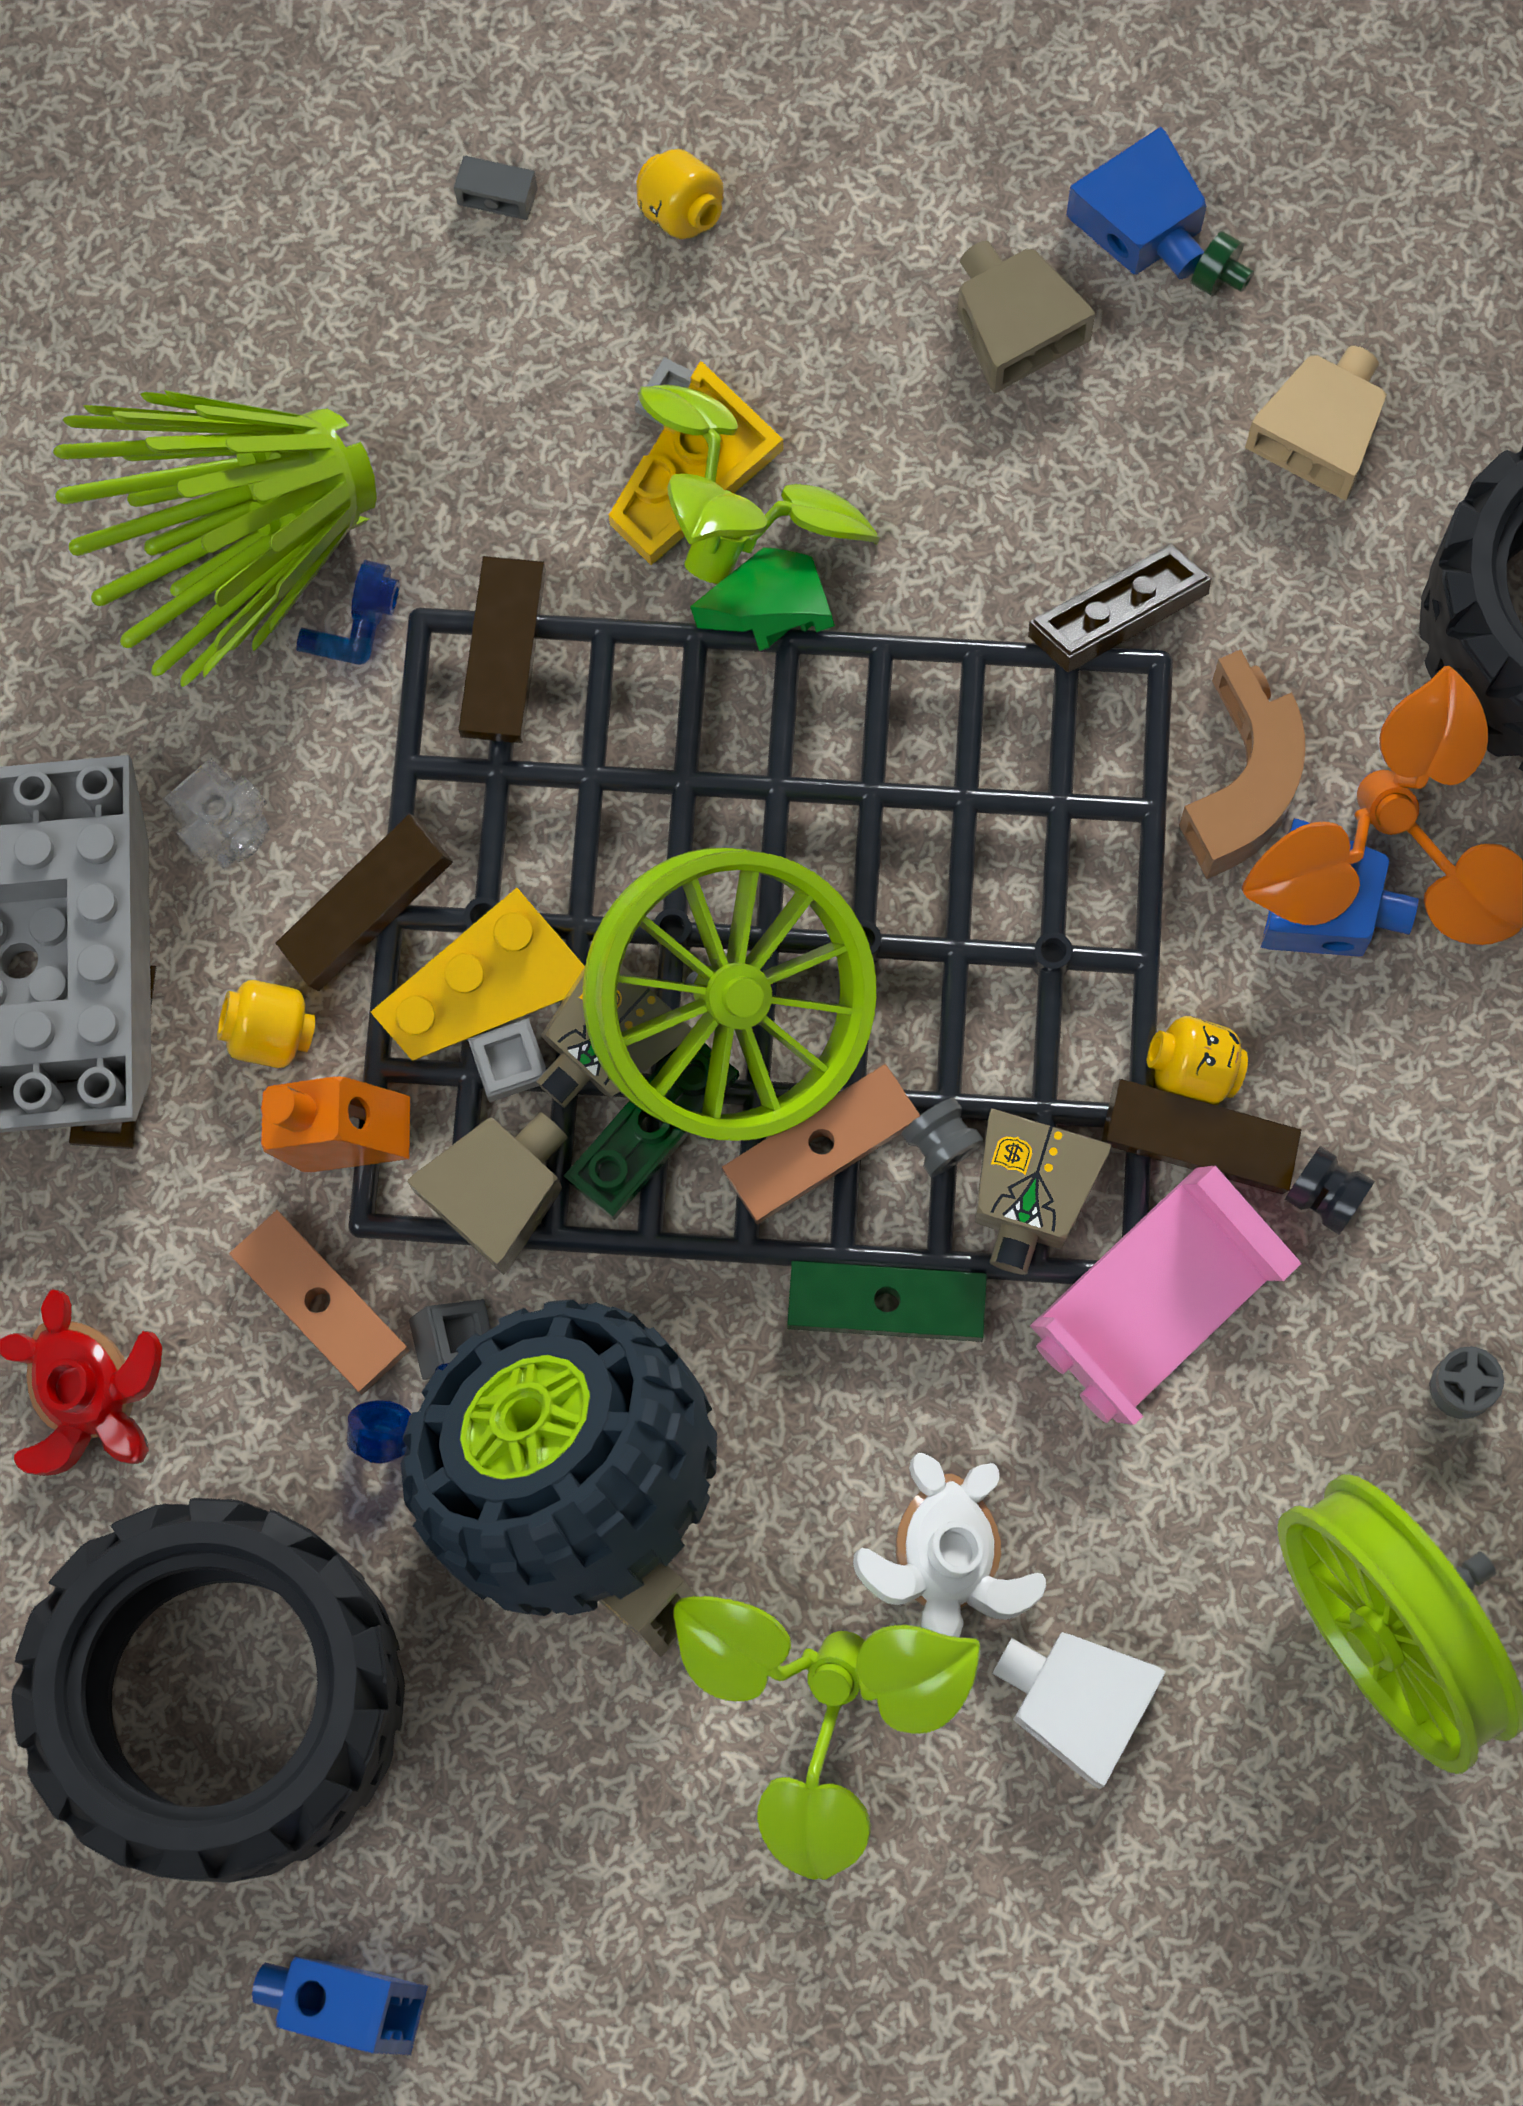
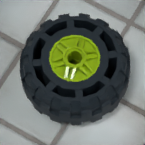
(559, 1458)

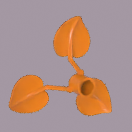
(1427, 735)

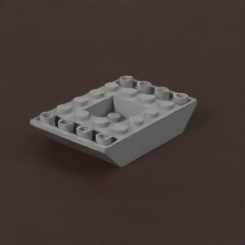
(81, 902)

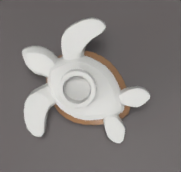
(948, 1553)

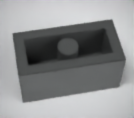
(495, 187)

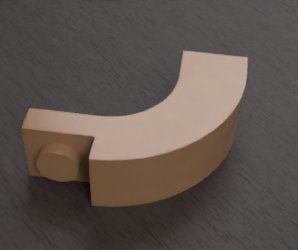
(1248, 812)

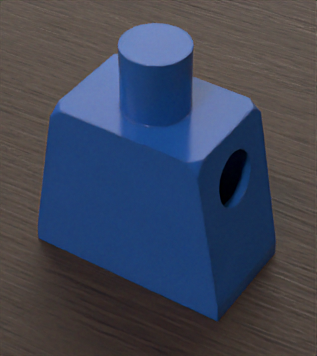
(1142, 207)
(1354, 928)
(342, 2004)

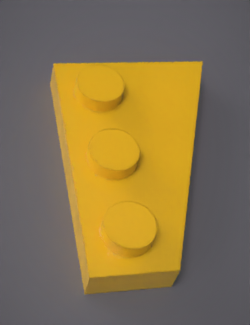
(644, 508)
(484, 978)

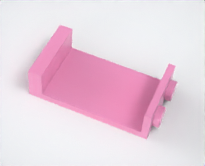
(1161, 1293)

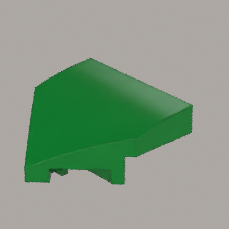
(768, 595)

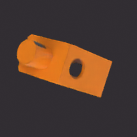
(312, 1128)

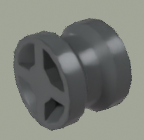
(942, 1137)
(1470, 1370)

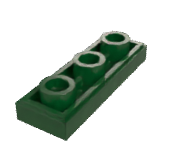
(627, 1156)
(844, 1297)

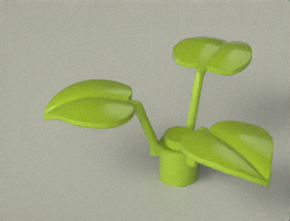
(725, 523)
(910, 1670)

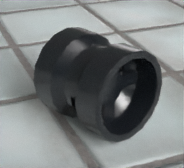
(1329, 1190)

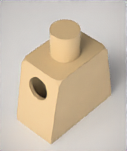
(1322, 420)

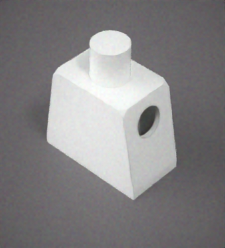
(1080, 1700)

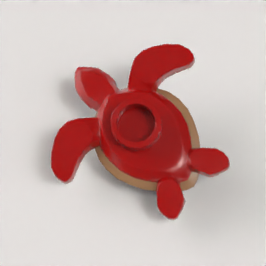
(82, 1388)

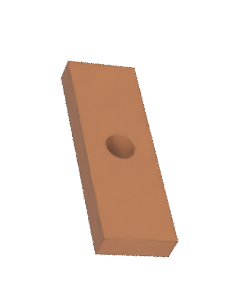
(854, 1120)
(294, 1275)

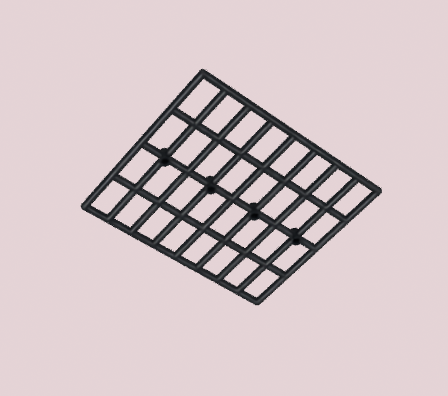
(1048, 957)

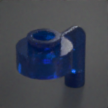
(373, 596)
(378, 1429)

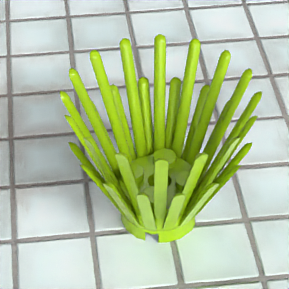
(286, 489)

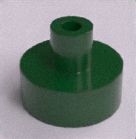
(1221, 265)

